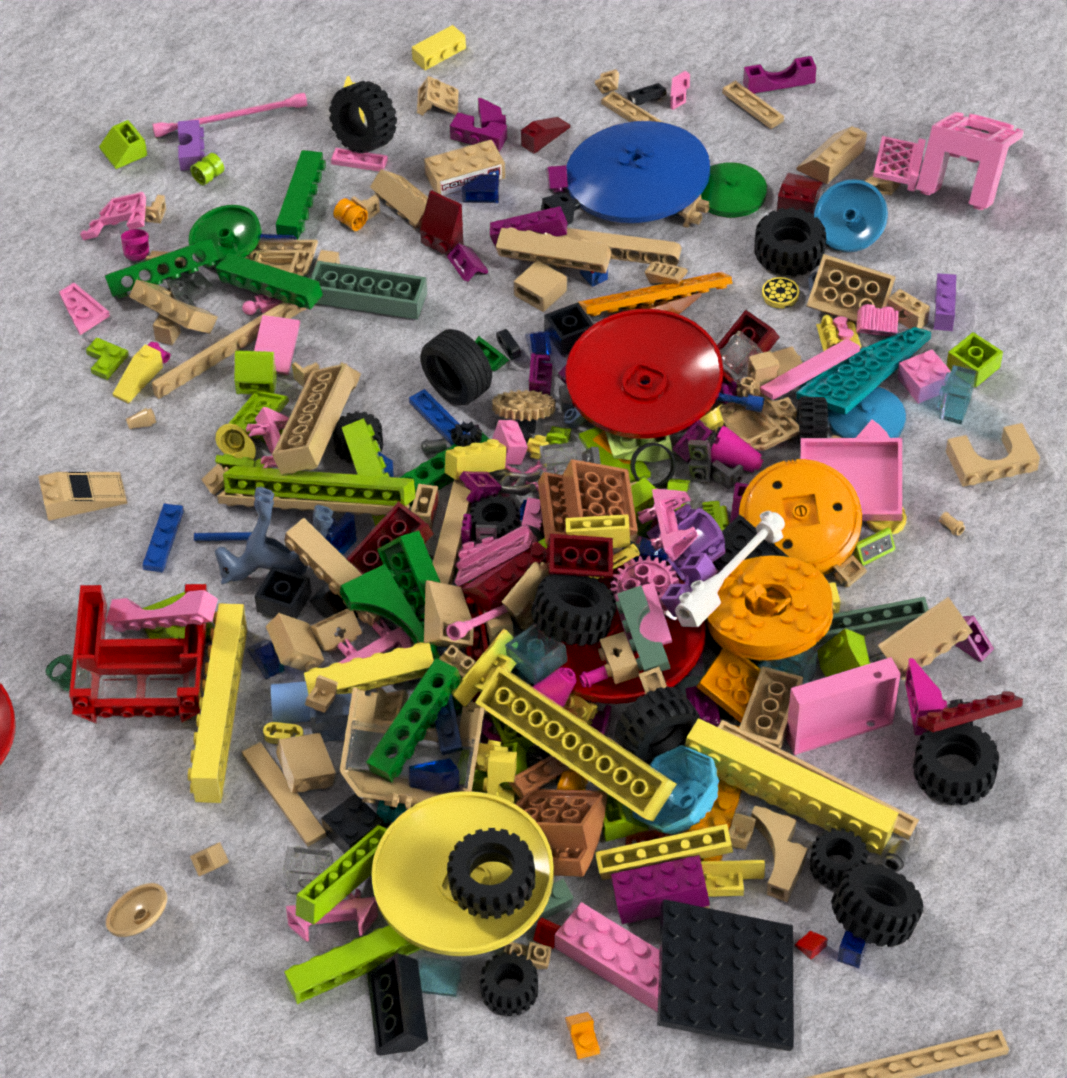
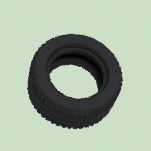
(456, 367)

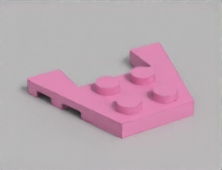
(119, 209)

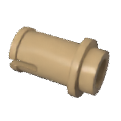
(956, 527)

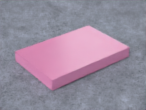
(280, 337)
(653, 624)

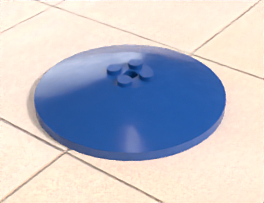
(663, 180)

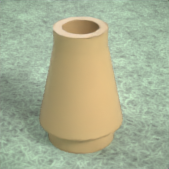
(144, 418)

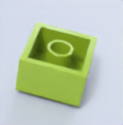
(976, 355)

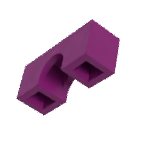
(464, 130)

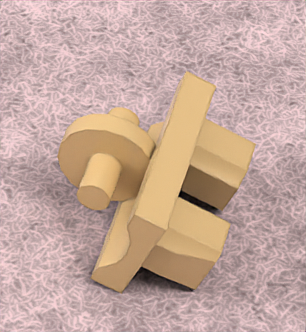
(692, 212)
(457, 659)

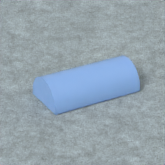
(289, 702)

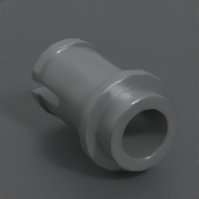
(433, 445)

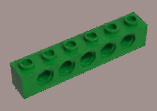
(205, 246)
(433, 471)
(402, 726)

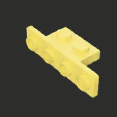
(484, 668)
(727, 877)

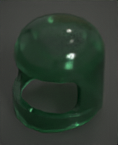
(65, 678)

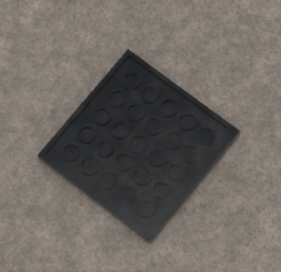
(726, 975)

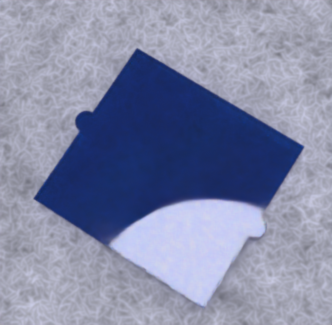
(277, 237)

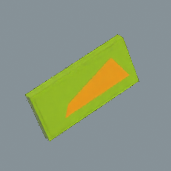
(597, 438)

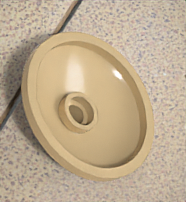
(136, 910)

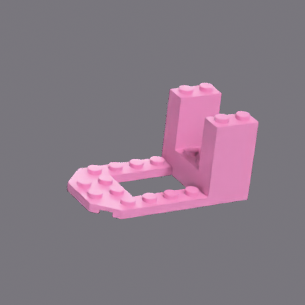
(953, 139)

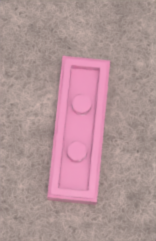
(365, 161)

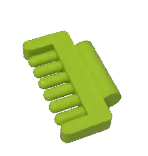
(718, 512)

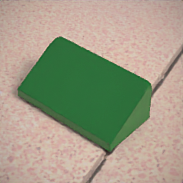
(495, 358)

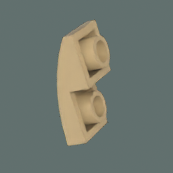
(537, 953)

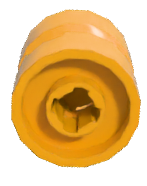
(350, 214)

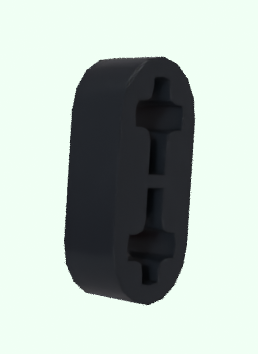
(508, 344)

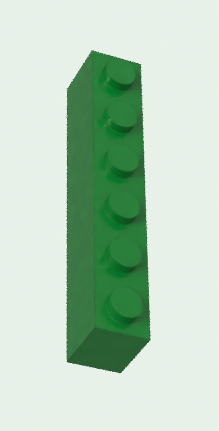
(300, 193)
(269, 281)

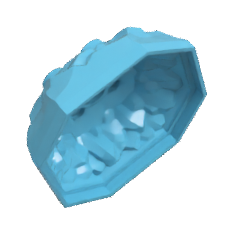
(692, 795)

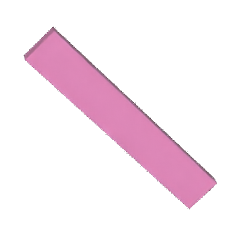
(809, 369)

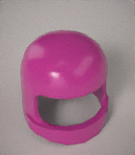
(134, 243)

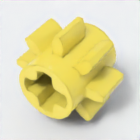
(533, 446)

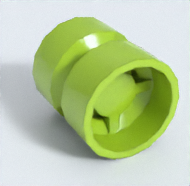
(209, 167)

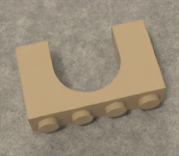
(162, 301)
(974, 469)

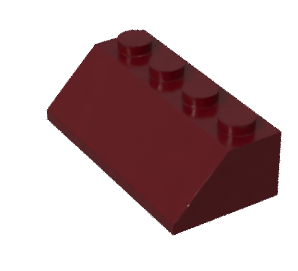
(396, 523)
(495, 584)

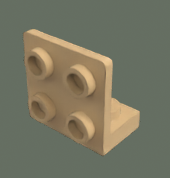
(437, 94)

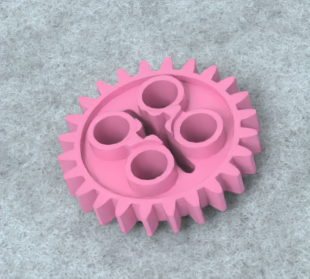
(654, 572)

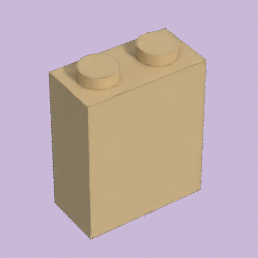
(294, 643)
(305, 763)

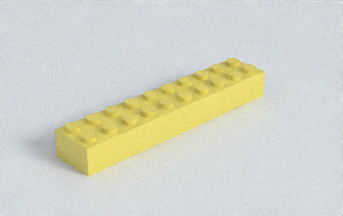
(218, 703)
(576, 744)
(793, 787)

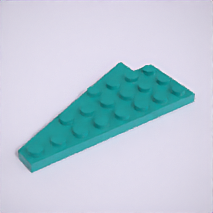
(860, 374)

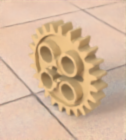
(523, 405)

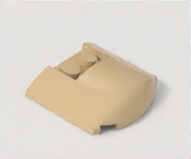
(286, 255)
(756, 428)
(521, 597)

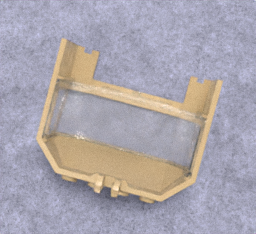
(364, 735)

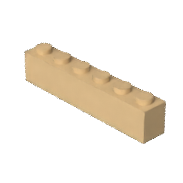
(553, 250)
(324, 560)

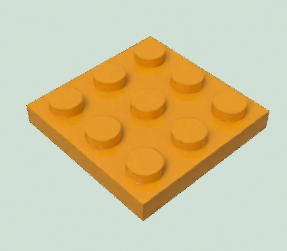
(730, 682)

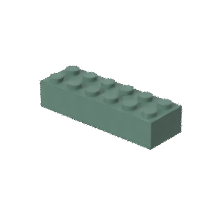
(370, 289)

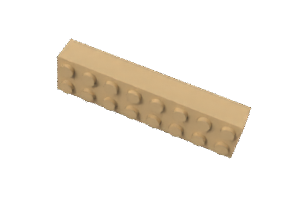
(313, 419)

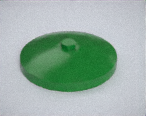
(734, 190)
(230, 227)

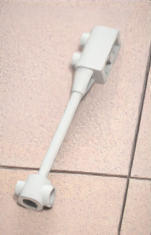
(704, 598)

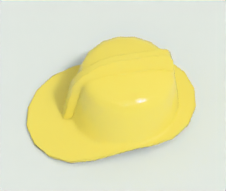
(713, 418)
(235, 441)

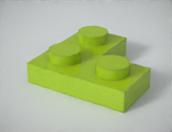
(108, 356)

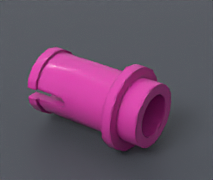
(165, 355)
(593, 676)

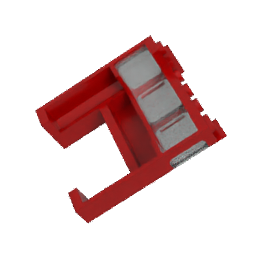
(133, 674)

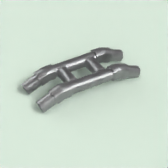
(519, 487)

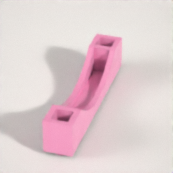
(192, 608)

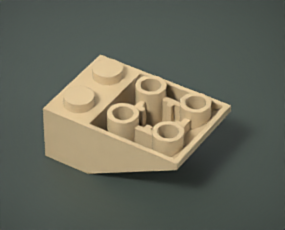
(443, 607)

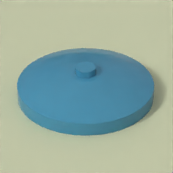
(852, 215)
(877, 406)

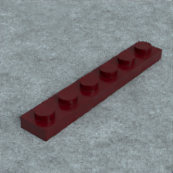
(969, 712)

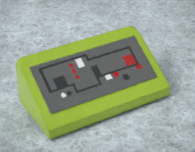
(874, 546)

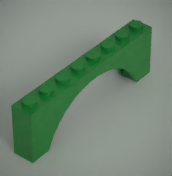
(381, 595)

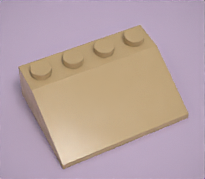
(845, 287)

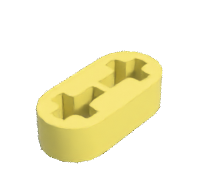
(283, 731)

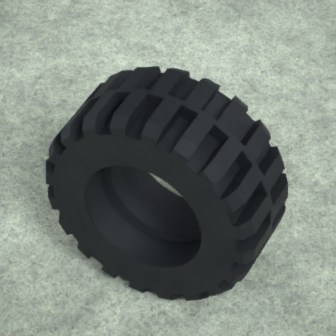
(378, 114)
(788, 258)
(573, 609)
(656, 723)
(956, 785)
(491, 847)
(877, 904)

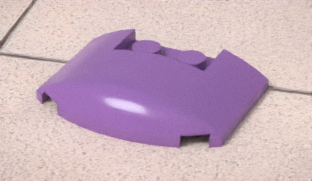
(709, 540)

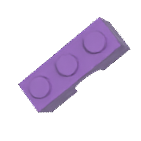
(190, 143)
(945, 302)
(695, 568)

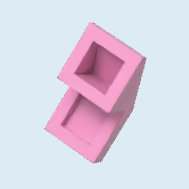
(678, 89)

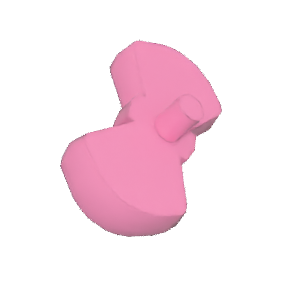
(841, 324)

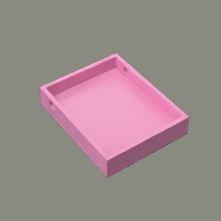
(871, 468)
(842, 705)

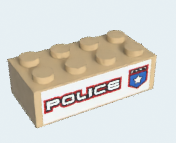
(458, 167)

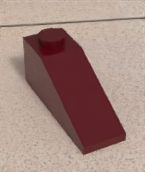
(542, 132)

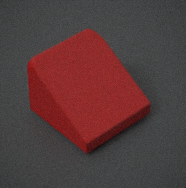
(811, 944)

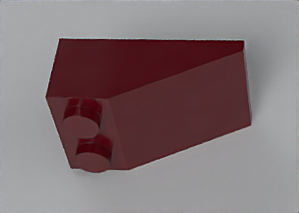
(799, 193)
(442, 223)
(754, 329)

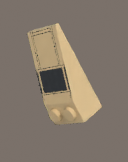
(80, 492)

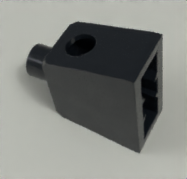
(566, 203)

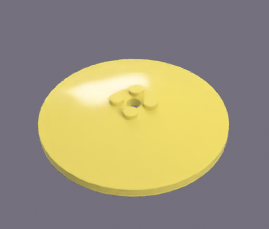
(413, 876)

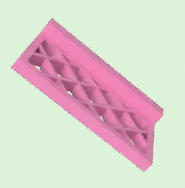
(912, 163)
(494, 554)

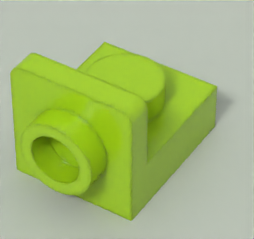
(558, 435)

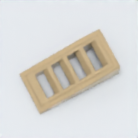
(664, 273)

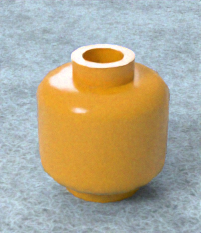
(572, 781)

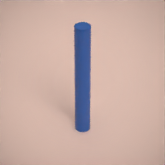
(225, 536)

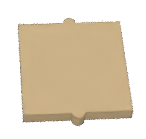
(787, 359)

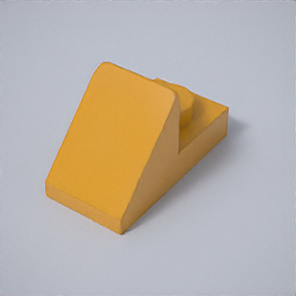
(583, 1035)

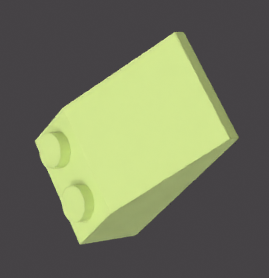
(625, 447)

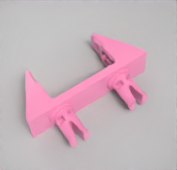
(268, 425)
(671, 537)
(388, 640)
(354, 908)

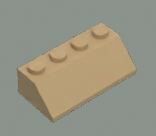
(834, 154)
(400, 195)
(926, 636)
(769, 706)

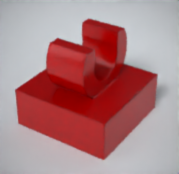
(546, 932)

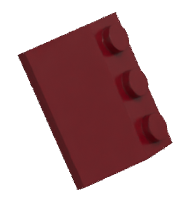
(580, 555)

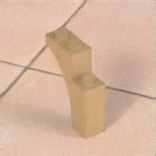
(787, 856)

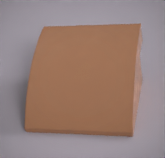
(584, 492)
(570, 823)

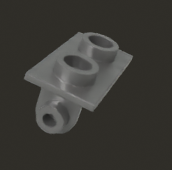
(180, 291)

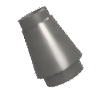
(896, 857)

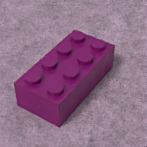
(644, 888)

